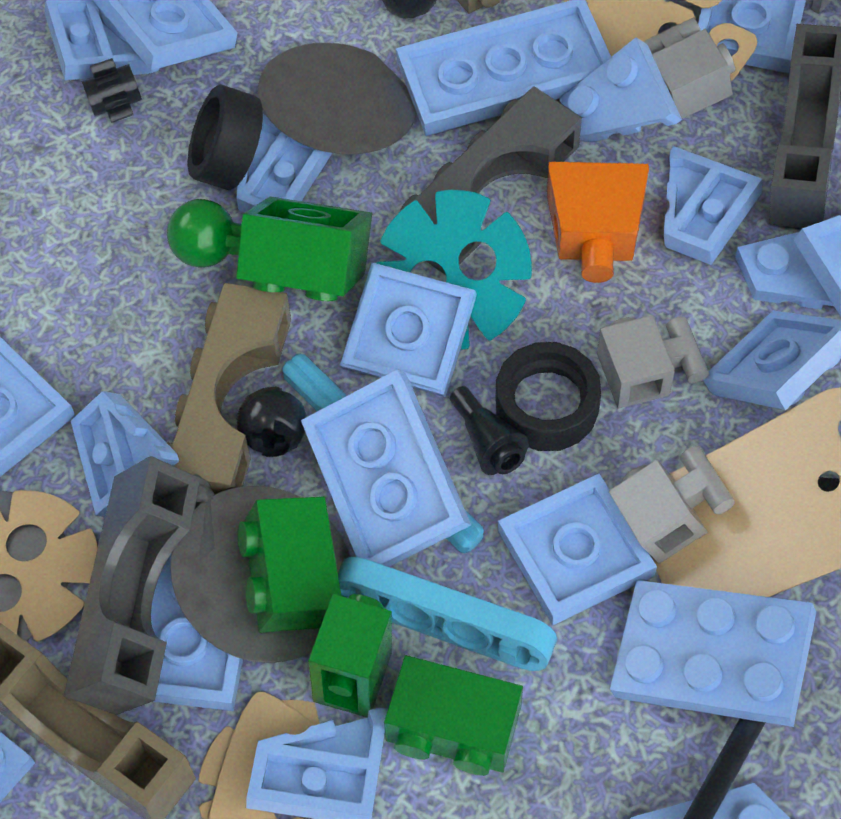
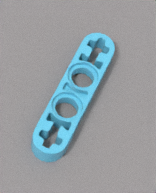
(451, 614)

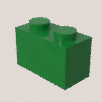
(289, 562)
(351, 654)
(453, 715)

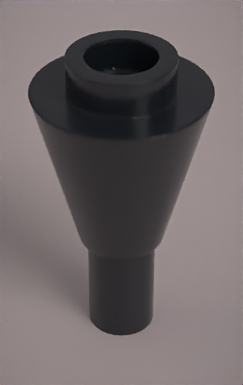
(496, 443)

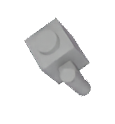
(692, 66)
(642, 363)
(662, 508)

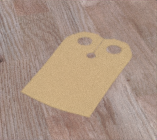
(781, 520)

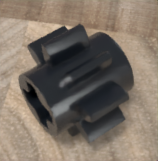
(111, 90)

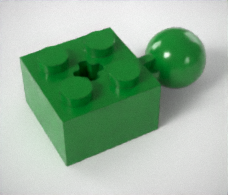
(277, 244)

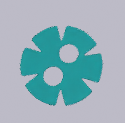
(458, 224)

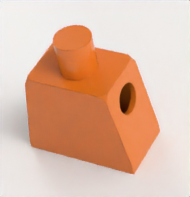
(596, 213)

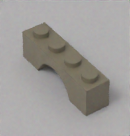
(242, 336)
(107, 749)

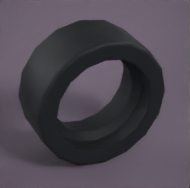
(225, 137)
(557, 359)

